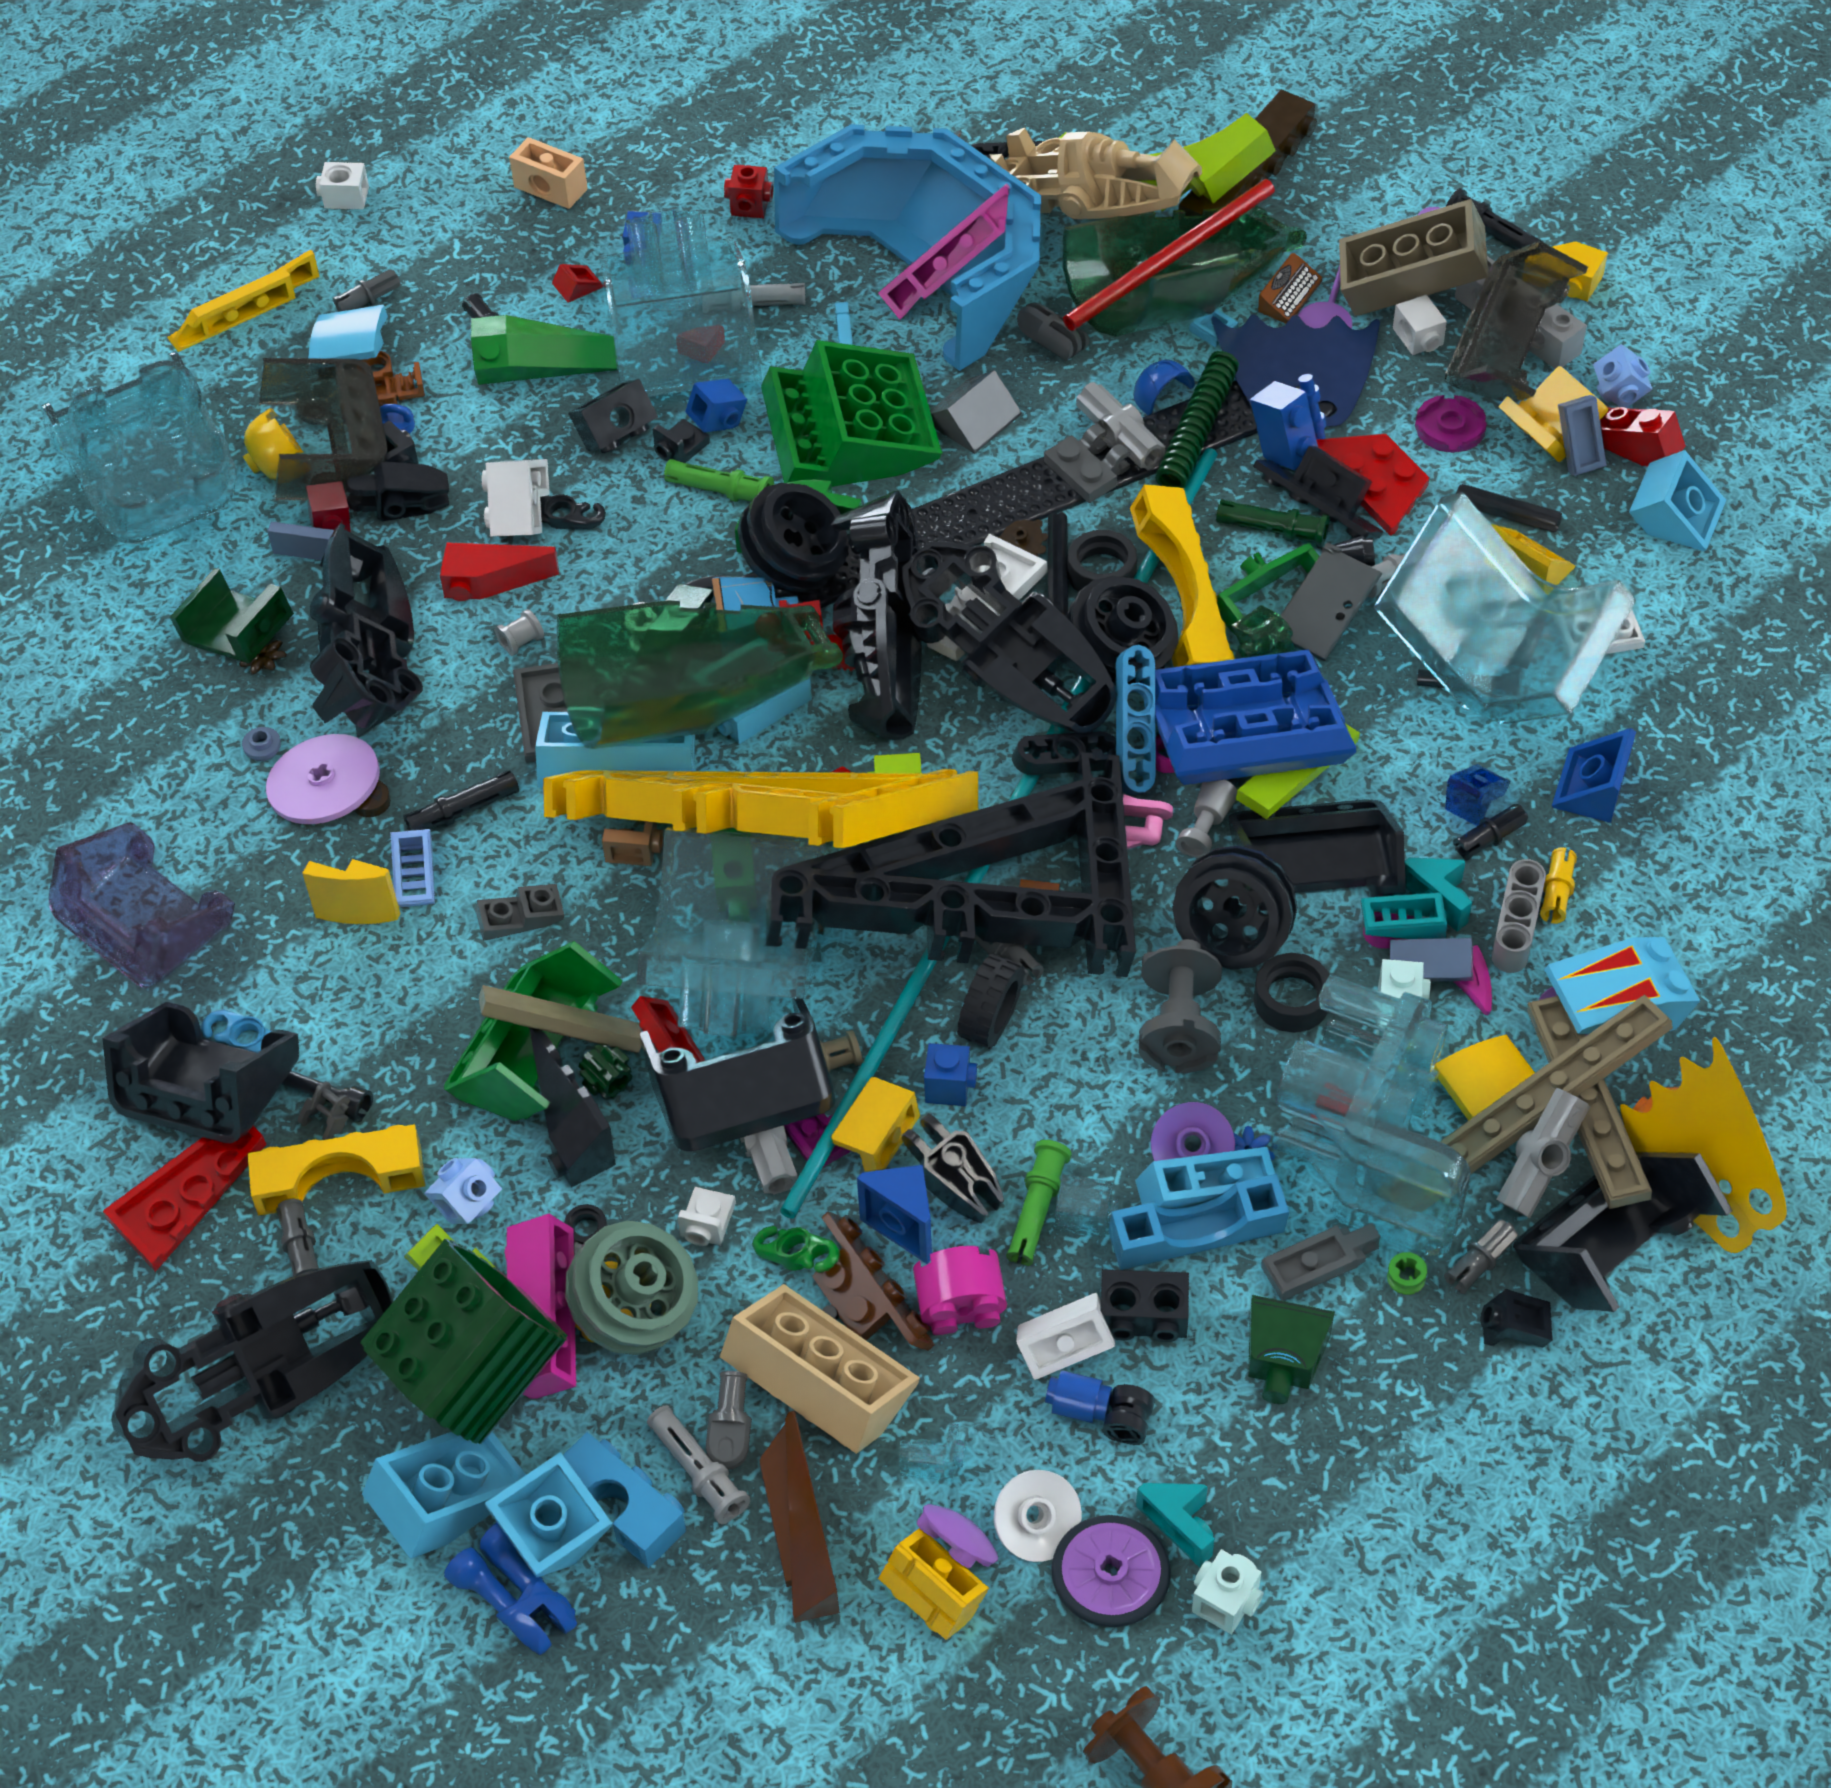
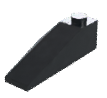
(574, 1122)

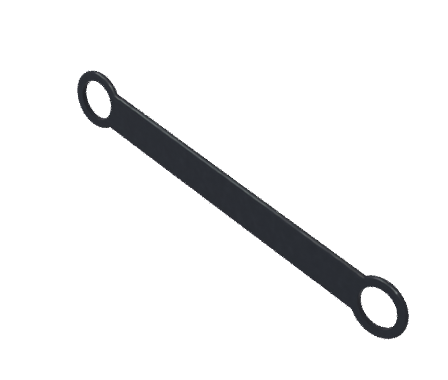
(1028, 493)

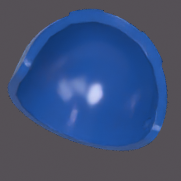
(1155, 378)

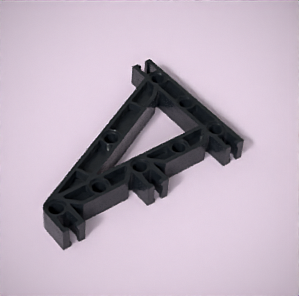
(897, 886)

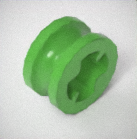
(1410, 1286)

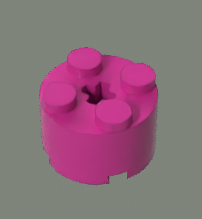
(960, 1289)

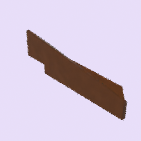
(798, 1525)

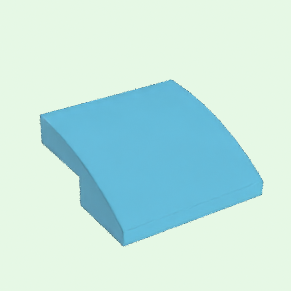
(348, 334)

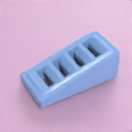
(413, 841)

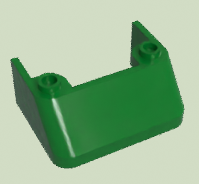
(499, 1062)

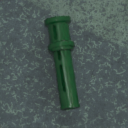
(1289, 524)

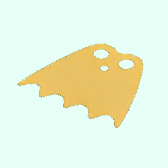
(1716, 1120)

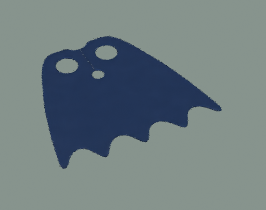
(1332, 354)

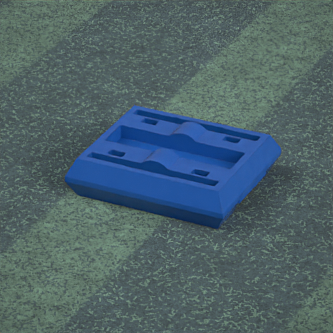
(1246, 721)

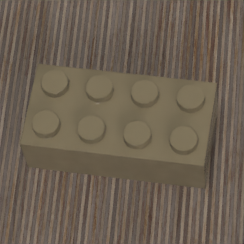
(1413, 257)

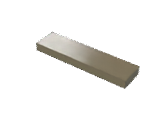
(560, 1019)

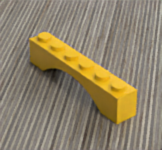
(1167, 527)

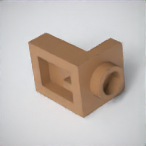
(632, 846)

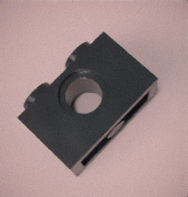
(594, 421)

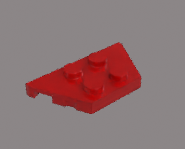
(1394, 475)

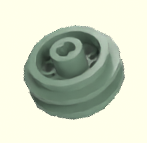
(648, 1271)

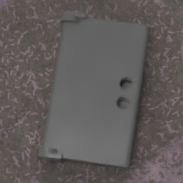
(1322, 598)

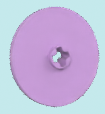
(345, 773)

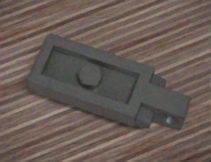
(1319, 1259)

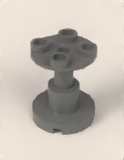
(1180, 1032)

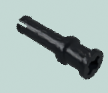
(1496, 225)

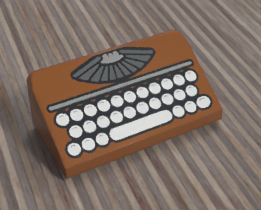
(1288, 289)

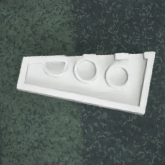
(1018, 573)

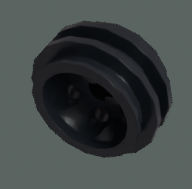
(783, 528)
(1121, 614)
(1254, 880)

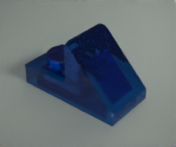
(1472, 791)

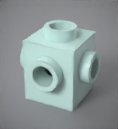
(1227, 1590)

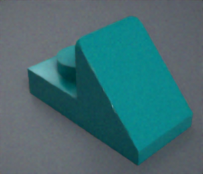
(1442, 876)
(1171, 1511)

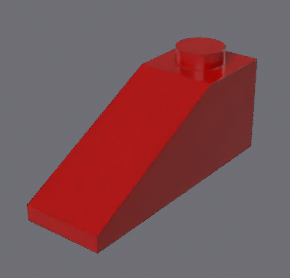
(491, 569)

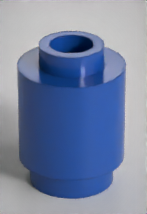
(1078, 1397)

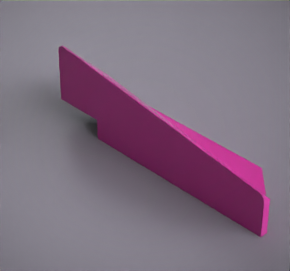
(948, 254)

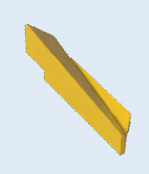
(245, 302)

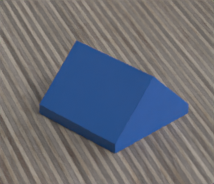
(1595, 776)
(897, 1207)

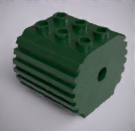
(463, 1341)

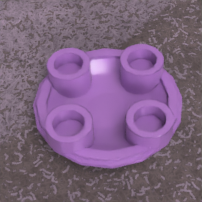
(962, 1534)

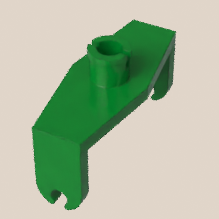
(1260, 575)

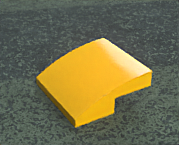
(351, 896)
(1482, 1073)

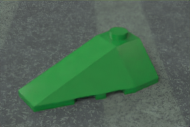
(525, 349)

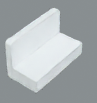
(1064, 1336)

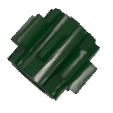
(605, 1071)

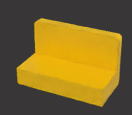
(877, 1122)

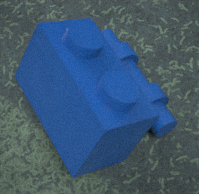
(1288, 420)

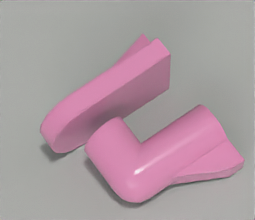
(1153, 812)

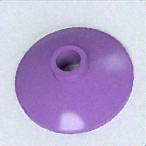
(1189, 1120)

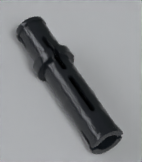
(468, 800)

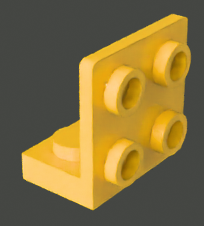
(1540, 414)

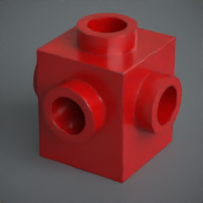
(749, 185)

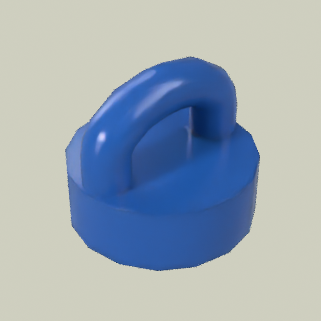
(399, 415)

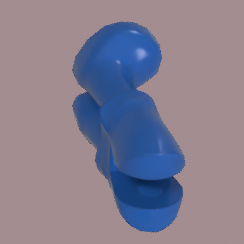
(471, 1572)

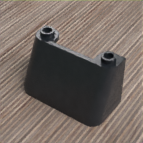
(171, 1081)

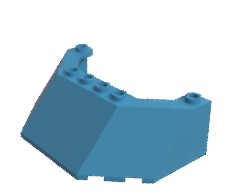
(907, 197)

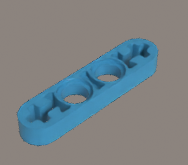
(1142, 720)

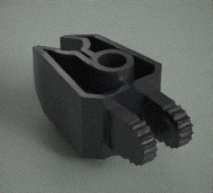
(399, 491)
(955, 1169)

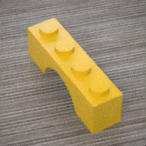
(386, 1156)

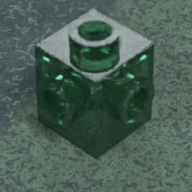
(1263, 633)

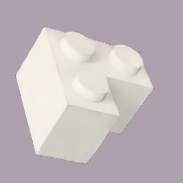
(515, 496)

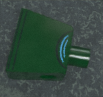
(1286, 1345)

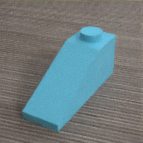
(1200, 1178)

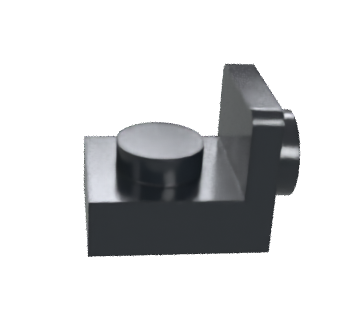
(679, 442)
(1517, 1318)

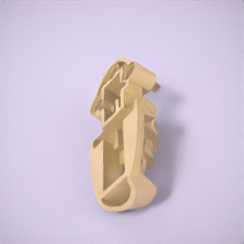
(1096, 175)

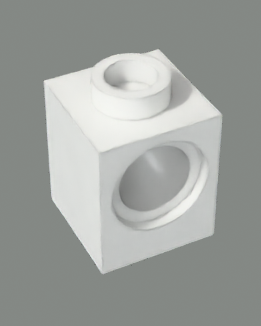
(343, 185)
(1419, 325)

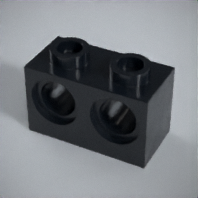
(1144, 1294)

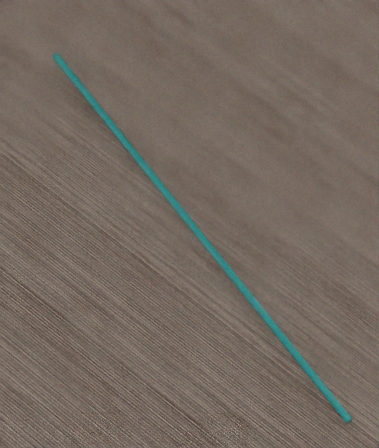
(924, 967)

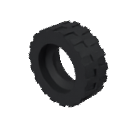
(990, 1000)

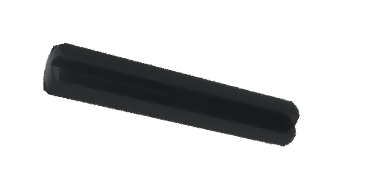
(1512, 508)

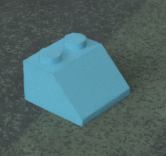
(1678, 502)

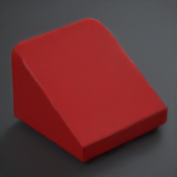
(575, 281)

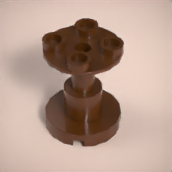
(1127, 1733)

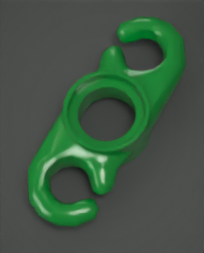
(804, 1258)

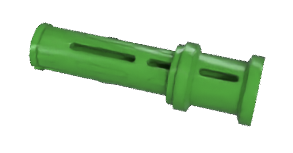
(734, 484)
(1042, 1185)

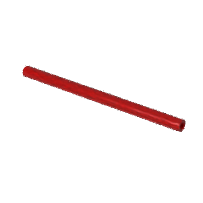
(1168, 255)

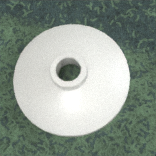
(1057, 1508)

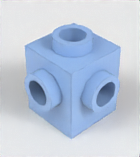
(1622, 377)
(463, 1190)

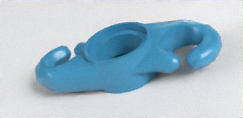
(236, 1025)

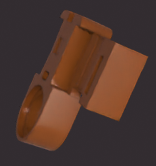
(397, 386)

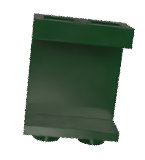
(230, 621)

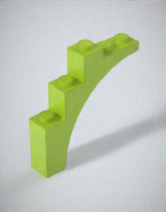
(1226, 157)

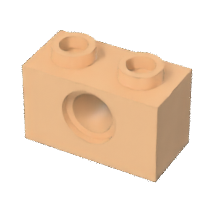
(548, 173)

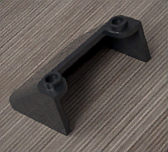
(1329, 845)

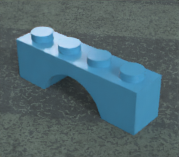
(1156, 1233)

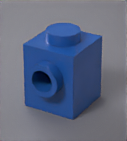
(716, 405)
(948, 1074)

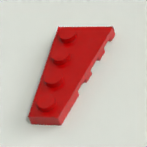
(178, 1195)

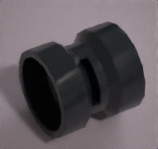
(1128, 1416)

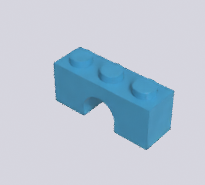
(650, 1520)

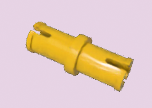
(1558, 885)

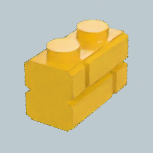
(933, 1583)

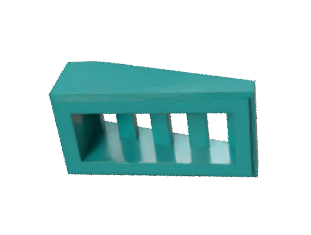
(1419, 905)

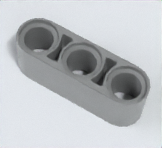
(1523, 900)

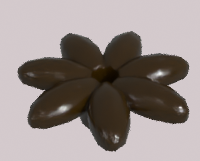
(265, 658)

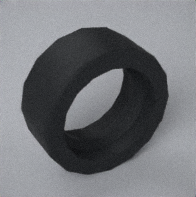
(1095, 543)
(1287, 1017)

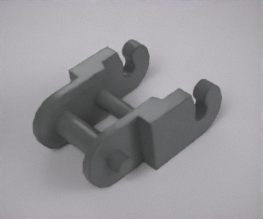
(336, 1117)

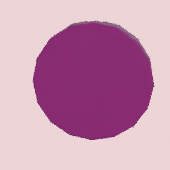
(1449, 432)

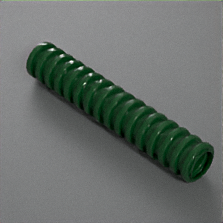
(1197, 420)

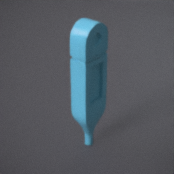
(843, 323)

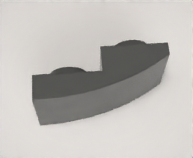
(529, 910)

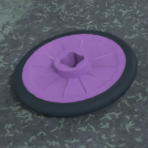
(1094, 1592)

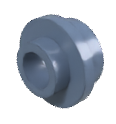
(264, 750)

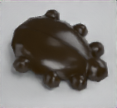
(1026, 536)

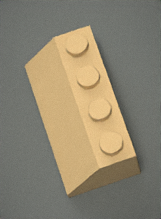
(818, 1367)

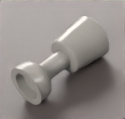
(1210, 808)

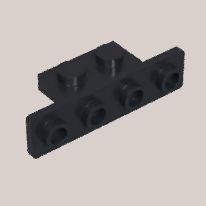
(1326, 485)

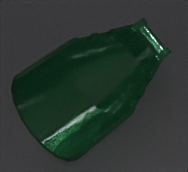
(1186, 289)
(680, 669)

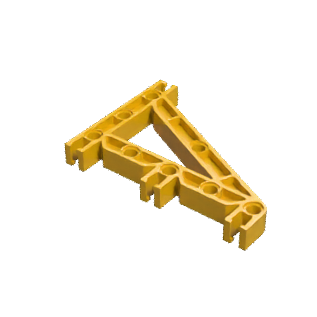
(793, 804)

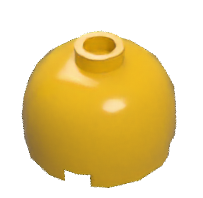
(265, 442)

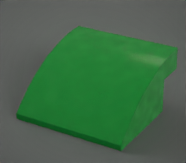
(850, 415)

